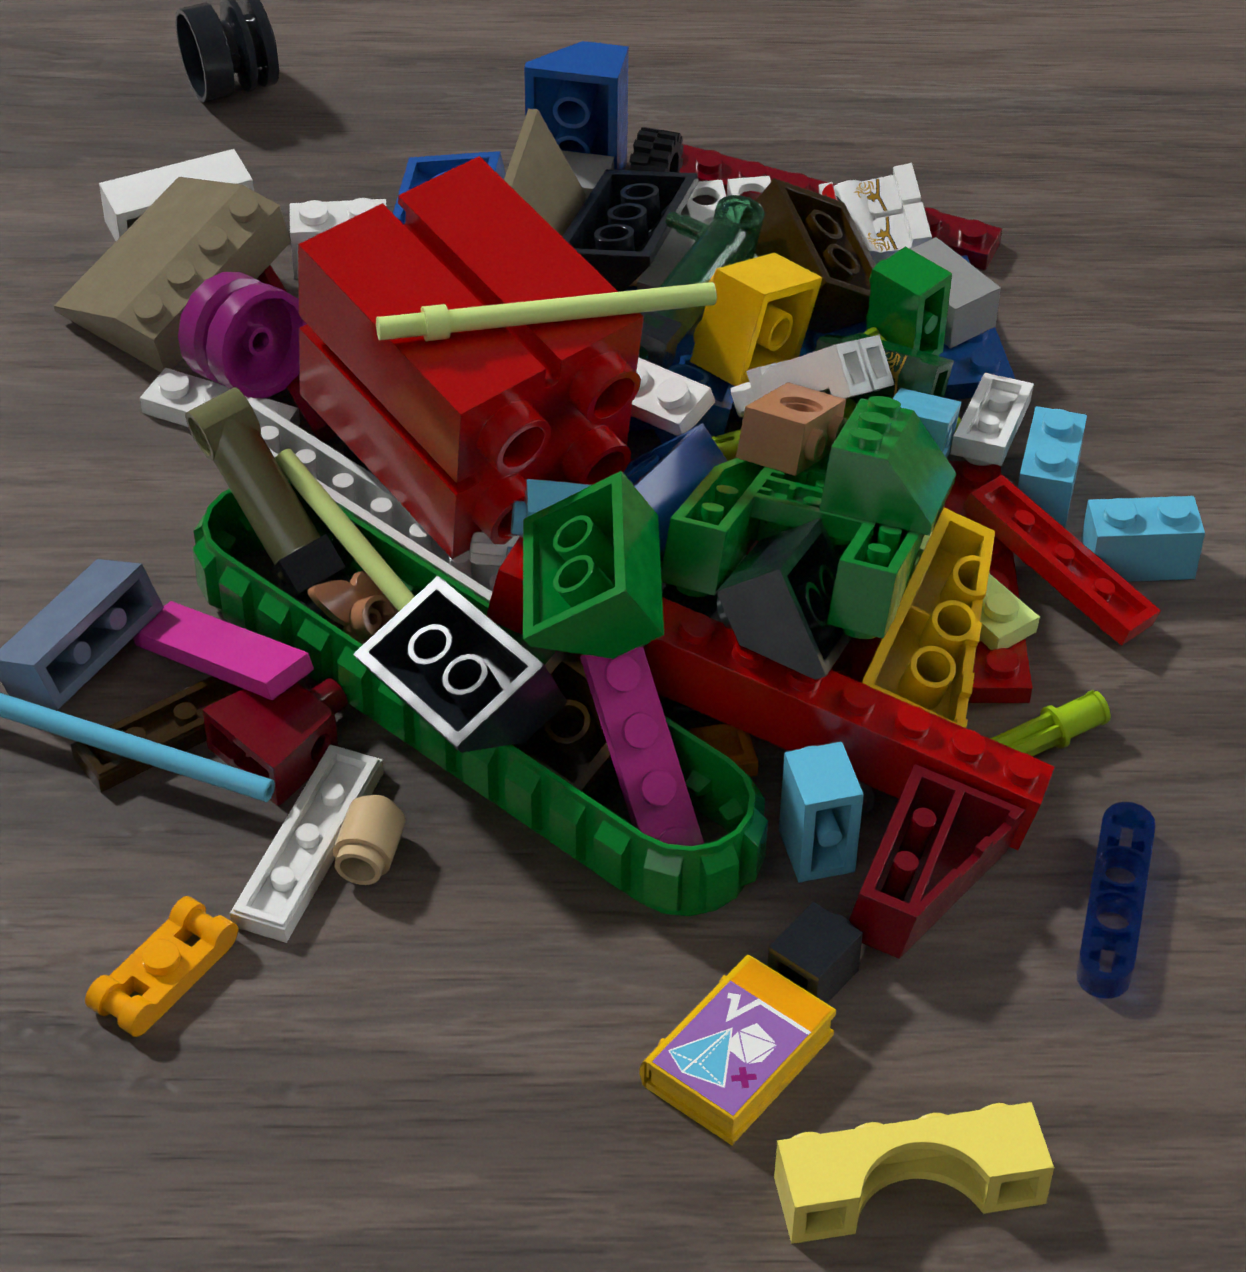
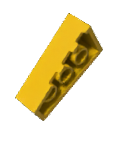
(938, 625)

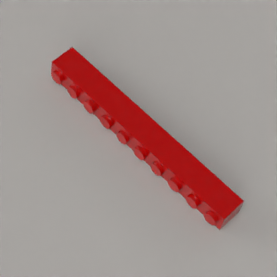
(883, 736)

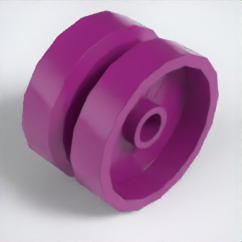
(242, 334)

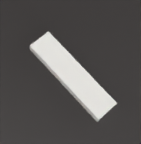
(304, 845)

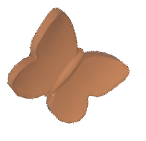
(355, 605)

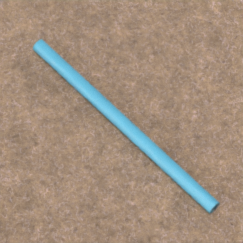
(137, 748)

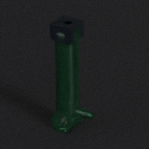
(725, 241)

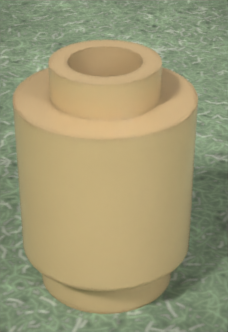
(368, 839)

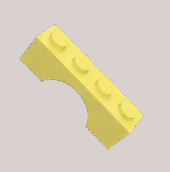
(985, 1153)

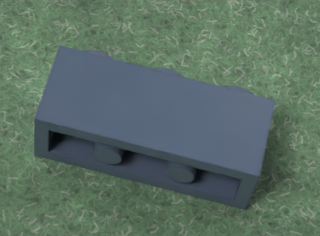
(78, 633)

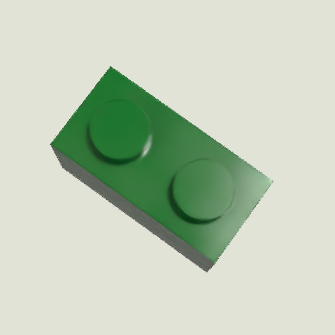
(910, 301)

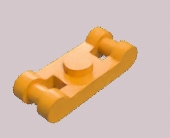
(162, 967)

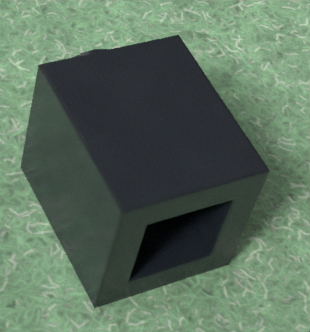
(817, 952)

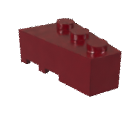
(929, 858)

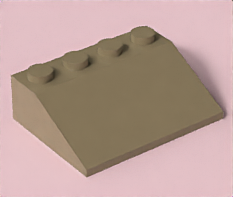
(543, 174)
(164, 256)

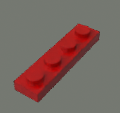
(1062, 560)

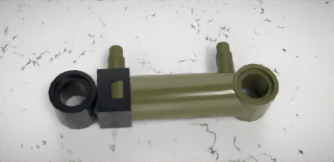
(232, 438)

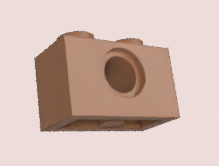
(790, 428)

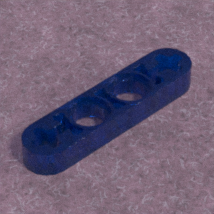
(1118, 898)

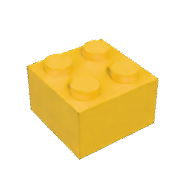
(756, 318)

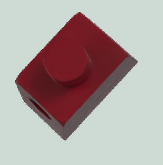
(276, 736)

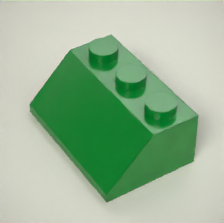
(887, 469)
(593, 572)

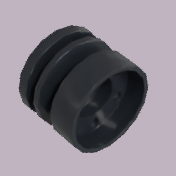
(224, 47)

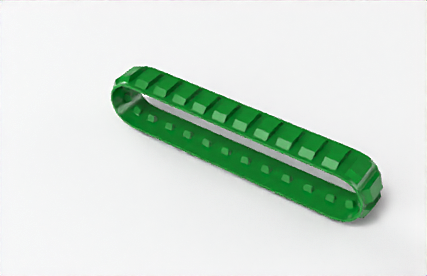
(648, 870)

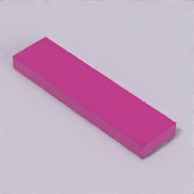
(224, 650)

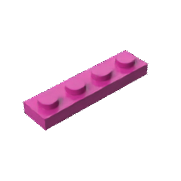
(642, 747)

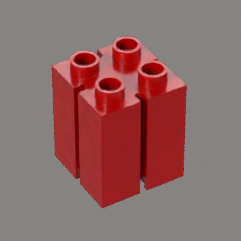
(477, 413)

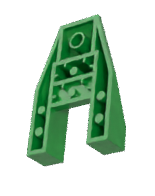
(751, 502)

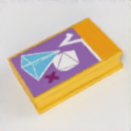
(738, 1049)

